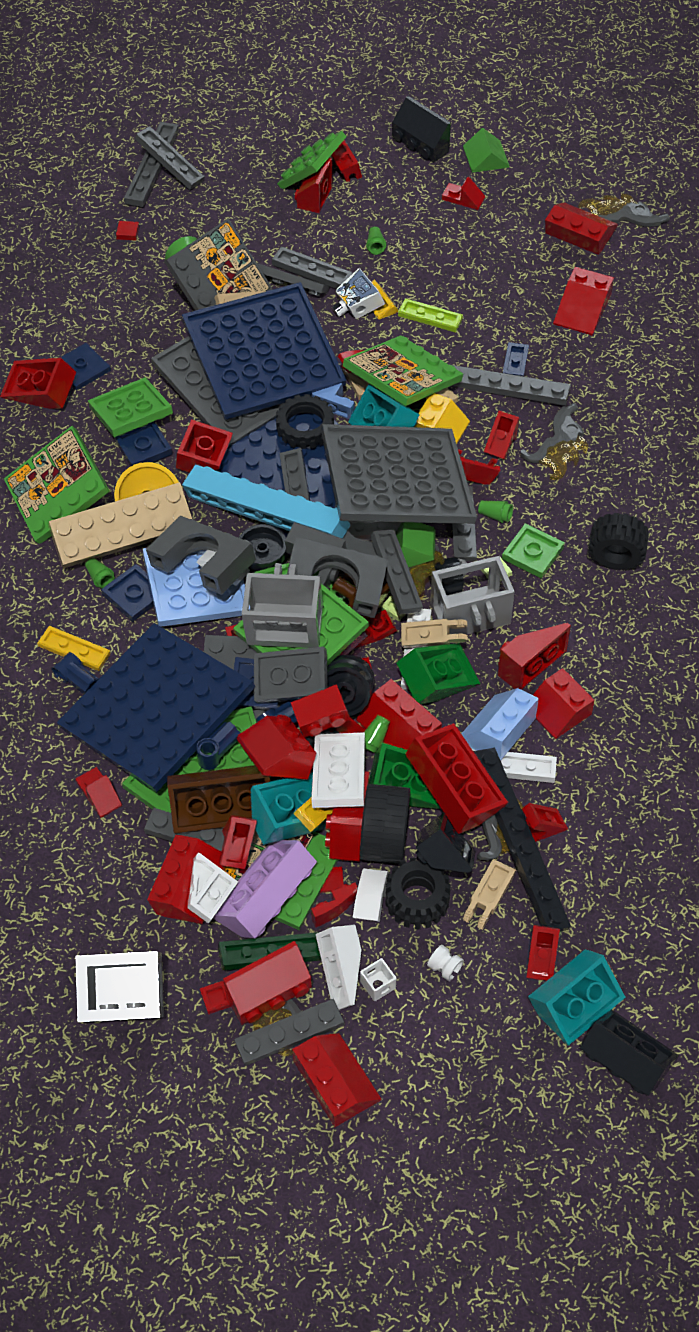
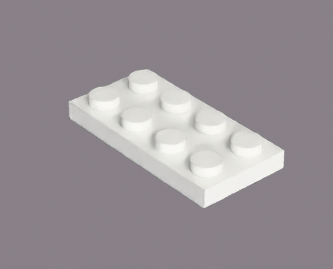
(338, 770)

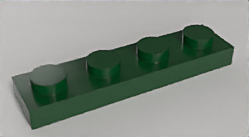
(242, 953)

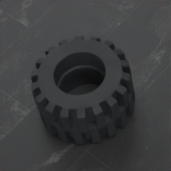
(618, 541)
(417, 911)

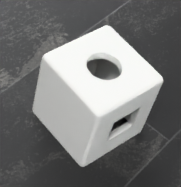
(382, 973)

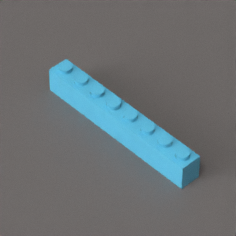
(261, 502)

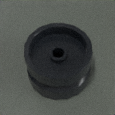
(267, 545)
(353, 679)

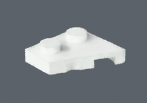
(208, 888)

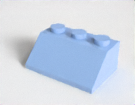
(502, 721)

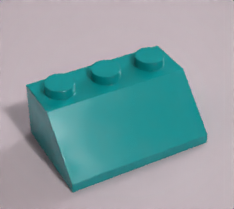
(382, 410)
(274, 808)
(577, 996)

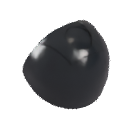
(451, 584)

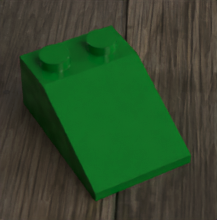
(437, 672)
(394, 769)

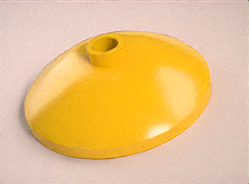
(142, 479)

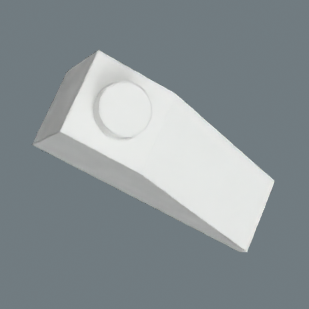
(341, 961)

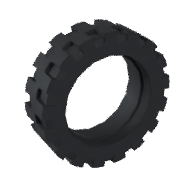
(301, 405)

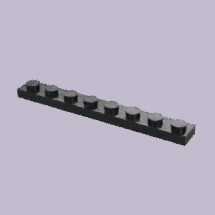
(524, 849)

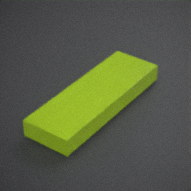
(430, 315)

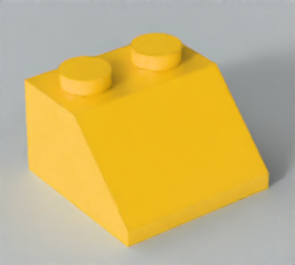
(442, 413)

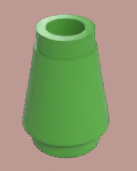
(375, 241)
(497, 510)
(100, 574)
(376, 733)

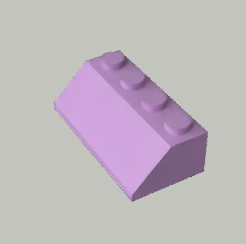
(265, 887)

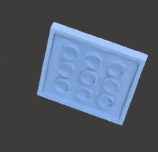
(183, 599)

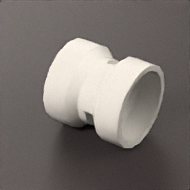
(445, 962)

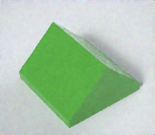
(485, 152)
(416, 542)

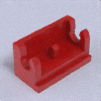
(346, 161)
(478, 471)

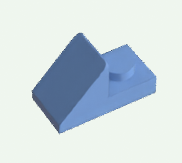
(334, 396)

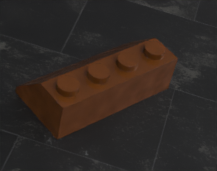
(211, 797)

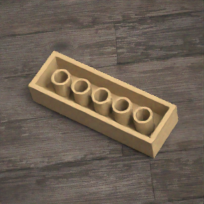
(117, 525)

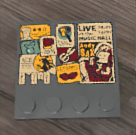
(215, 266)

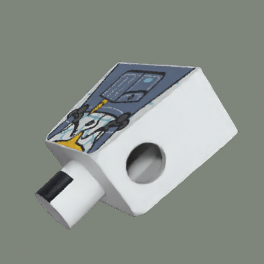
(357, 296)

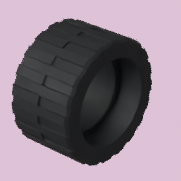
(384, 823)

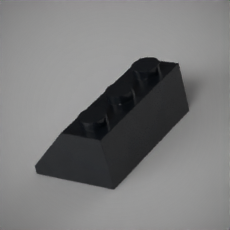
(422, 130)
(444, 847)
(628, 1052)

